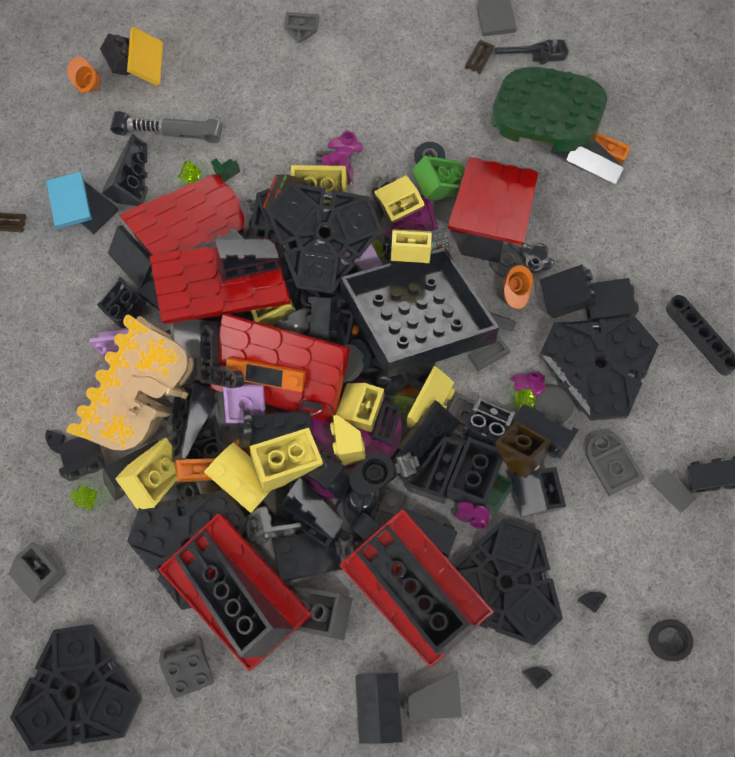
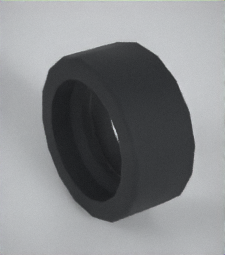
(683, 630)

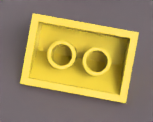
(322, 176)
(438, 388)
(237, 476)

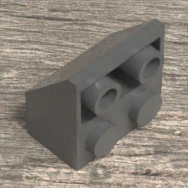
(35, 571)

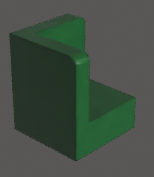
(225, 170)

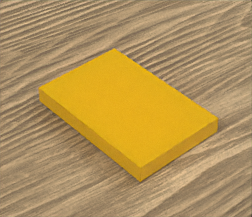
(145, 56)

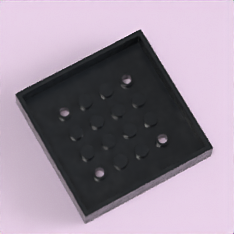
(421, 305)

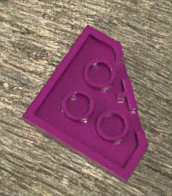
(421, 220)

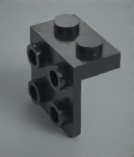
(80, 458)

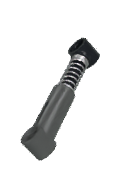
(209, 130)

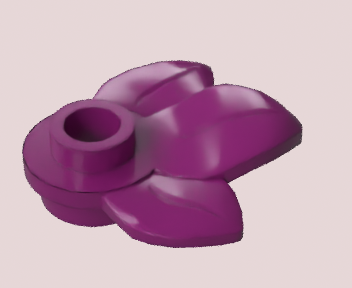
(346, 144)
(532, 381)
(476, 516)

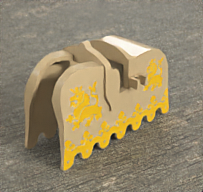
(142, 367)

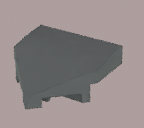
(301, 25)

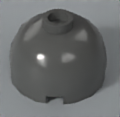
(296, 322)

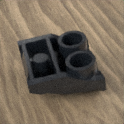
(122, 301)
(487, 422)
(207, 444)

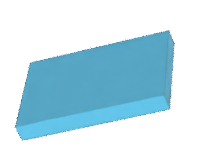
(68, 200)

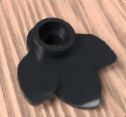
(536, 257)

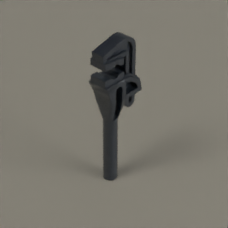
(541, 51)

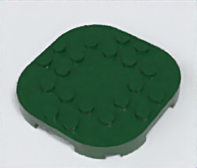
(549, 107)

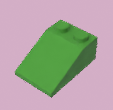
(438, 177)

